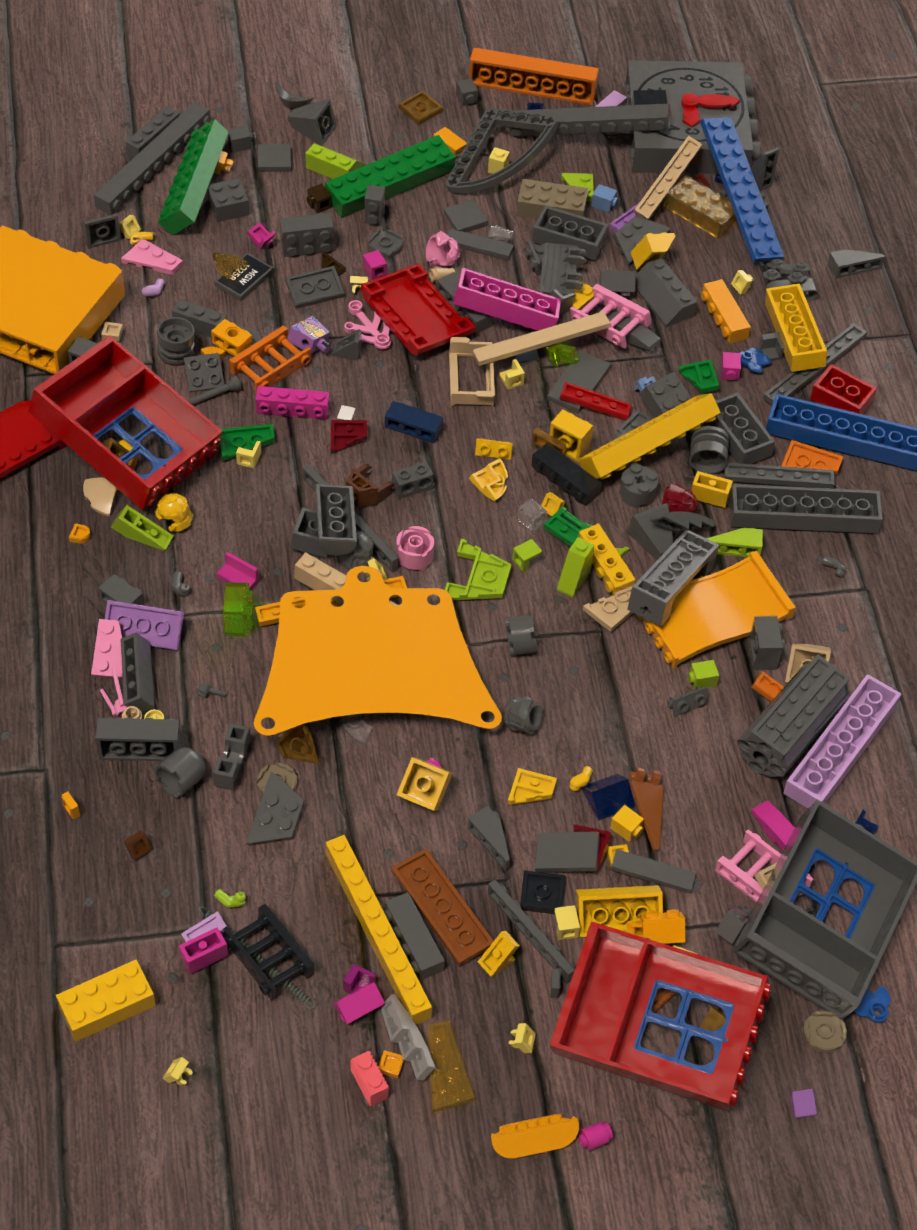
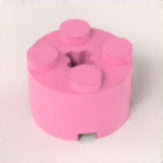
(415, 548)

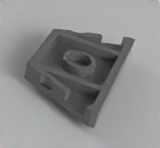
(633, 233)
(276, 813)

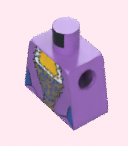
(309, 334)

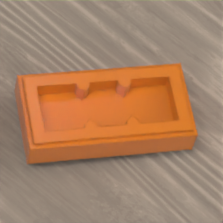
(767, 686)

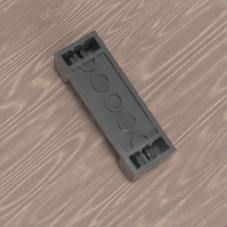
(664, 580)

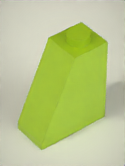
(576, 567)

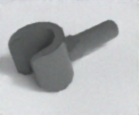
(205, 688)

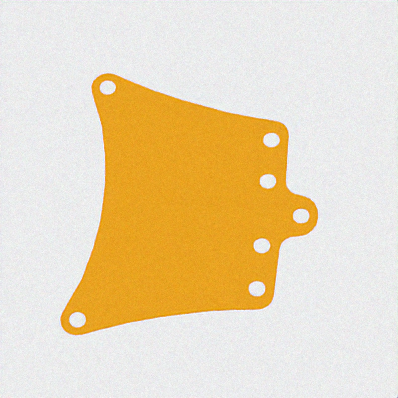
(371, 658)

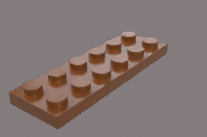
(442, 907)

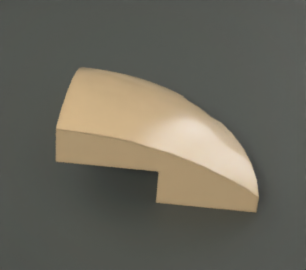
(100, 494)

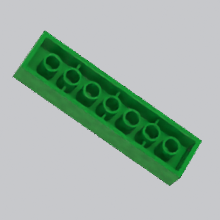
(394, 172)
(193, 177)

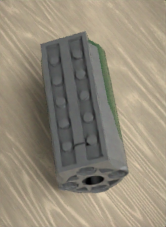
(794, 718)

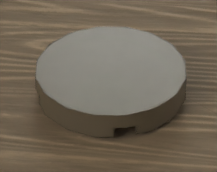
(282, 770)
(824, 1031)

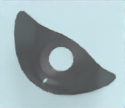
(285, 97)

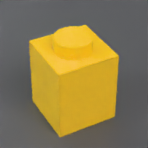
(627, 823)

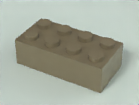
(537, 194)

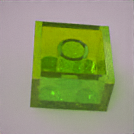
(237, 609)

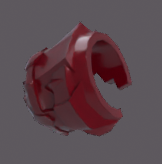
(680, 499)

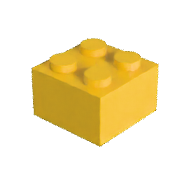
(573, 432)
(424, 784)

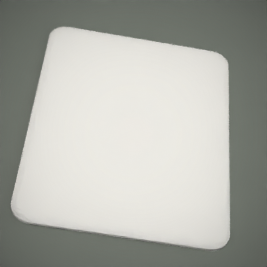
(346, 413)

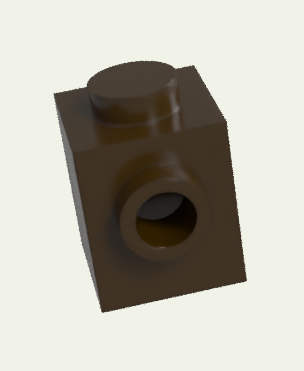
(319, 198)

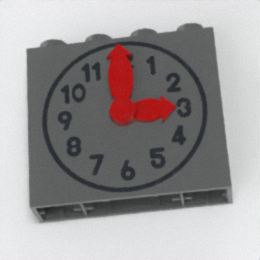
(693, 93)

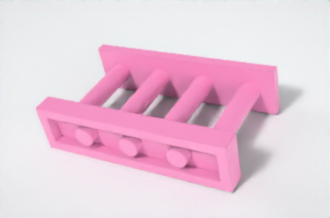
(619, 304)
(744, 880)

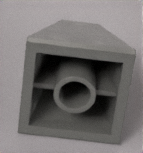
(314, 121)
(649, 535)

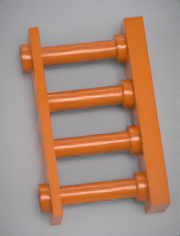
(267, 346)

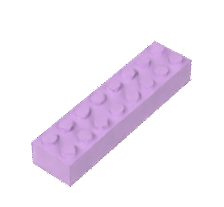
(842, 742)

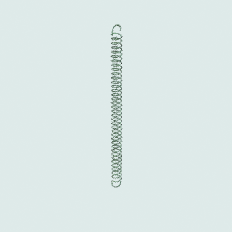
(272, 970)

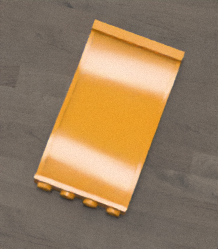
(719, 609)

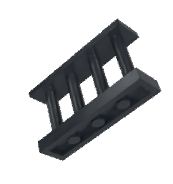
(277, 934)

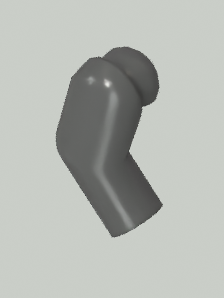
(835, 563)
(177, 586)

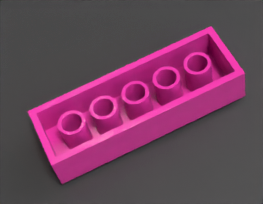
(506, 300)

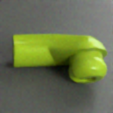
(230, 901)

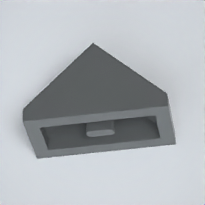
(349, 346)

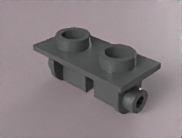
(691, 700)

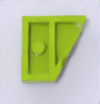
(580, 180)

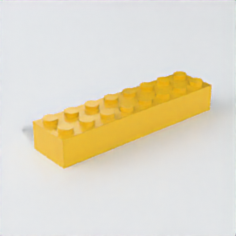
(649, 436)

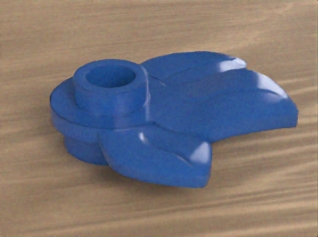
(754, 359)
(874, 1002)

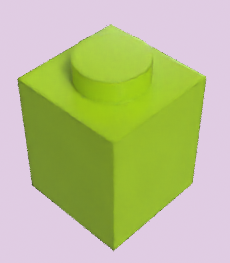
(703, 674)

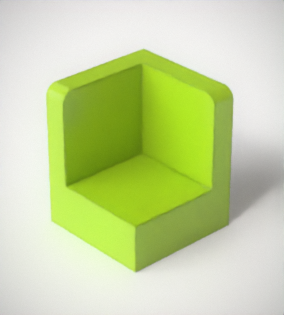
(524, 553)

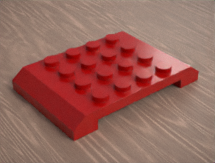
(415, 309)

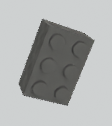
(306, 234)

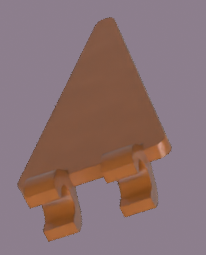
(649, 802)

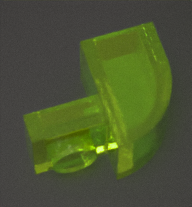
(561, 353)

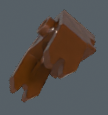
(368, 493)

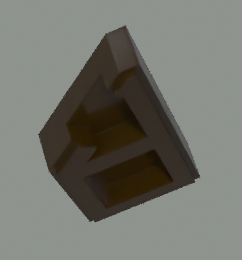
(328, 261)

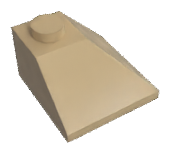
(804, 653)

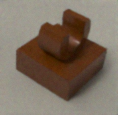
(137, 845)

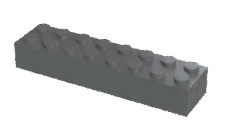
(805, 508)

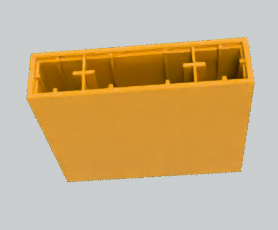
(51, 298)

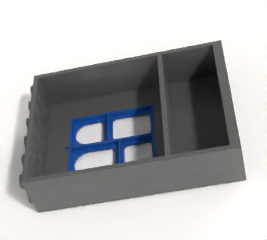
(800, 947)

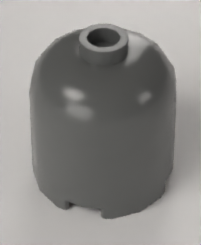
(180, 771)

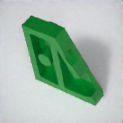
(700, 375)

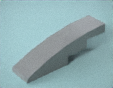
(405, 1033)

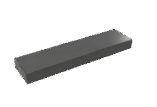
(481, 244)
(653, 871)

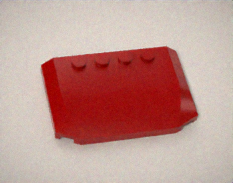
(23, 438)

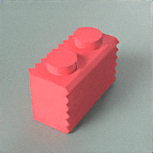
(369, 1078)

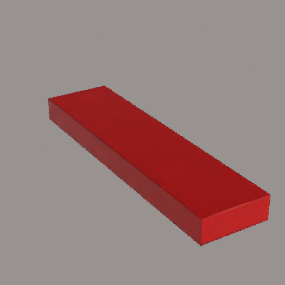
(595, 401)

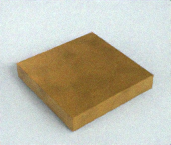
(420, 107)

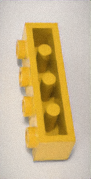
(607, 560)

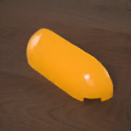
(535, 1136)

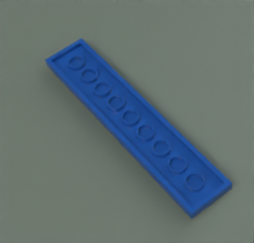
(742, 189)

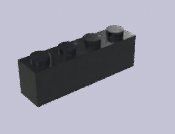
(566, 474)

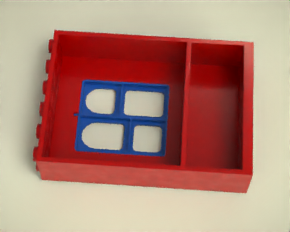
(101, 392)
(614, 1000)

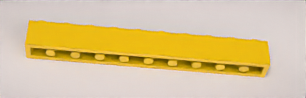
(378, 930)

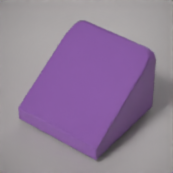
(803, 1103)

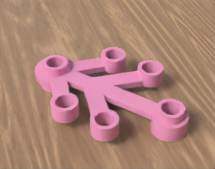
(380, 340)

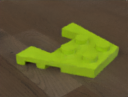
(487, 576)

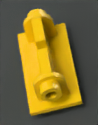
(493, 449)

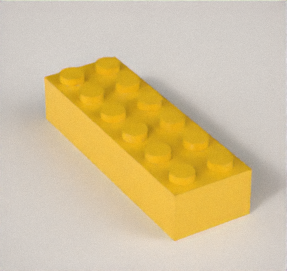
(796, 327)

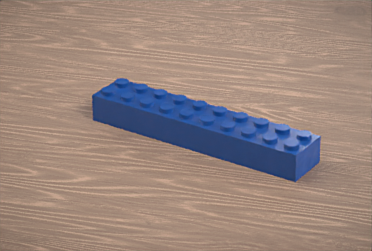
(843, 431)

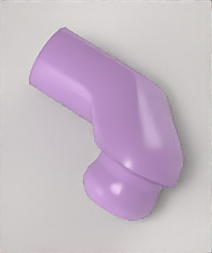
(153, 290)

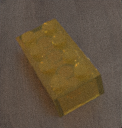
(700, 206)

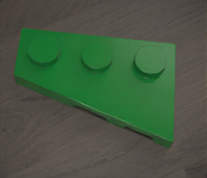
(245, 438)

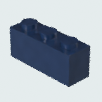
(413, 422)

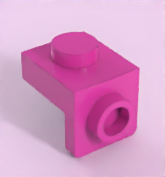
(261, 236)

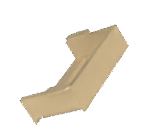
(464, 347)

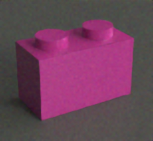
(203, 950)

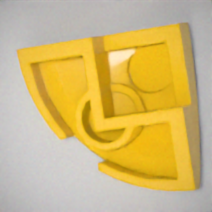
(491, 479)

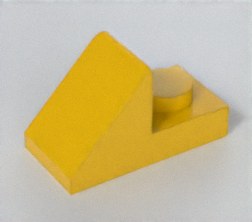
(499, 954)

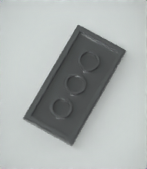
(585, 374)

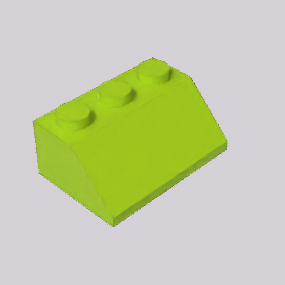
(330, 162)

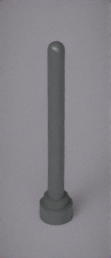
(232, 385)

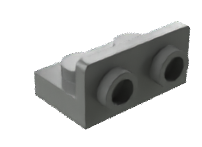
(535, 256)

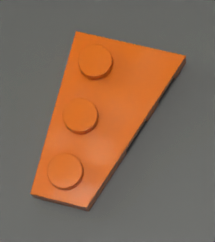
(806, 456)

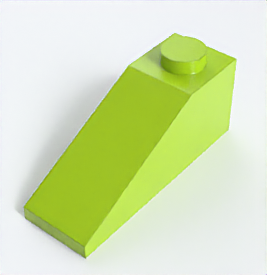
(141, 529)
(739, 542)

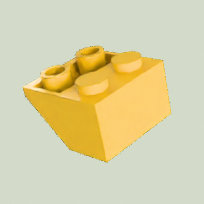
(651, 248)

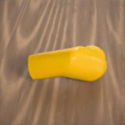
(138, 236)
(581, 779)

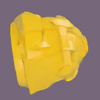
(175, 508)

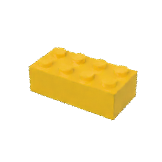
(105, 1000)

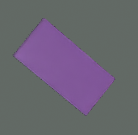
(155, 624)

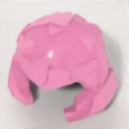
(442, 250)

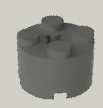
(638, 485)
(521, 634)

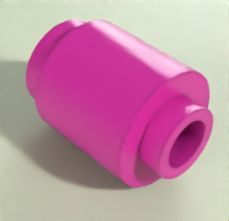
(595, 1135)

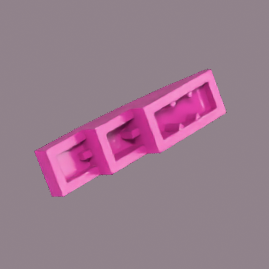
(774, 824)

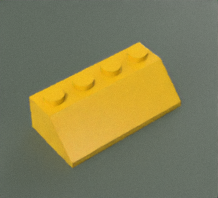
(616, 906)

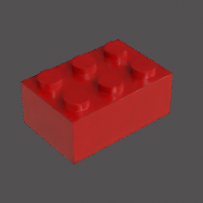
(843, 391)

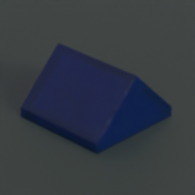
(609, 795)

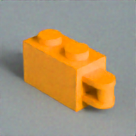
(660, 927)

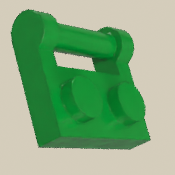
(562, 528)

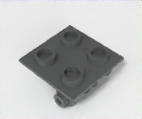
(203, 372)

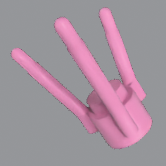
(118, 708)

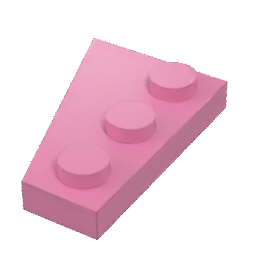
(149, 255)
(107, 650)

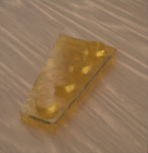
(449, 1078)

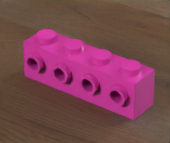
(292, 402)

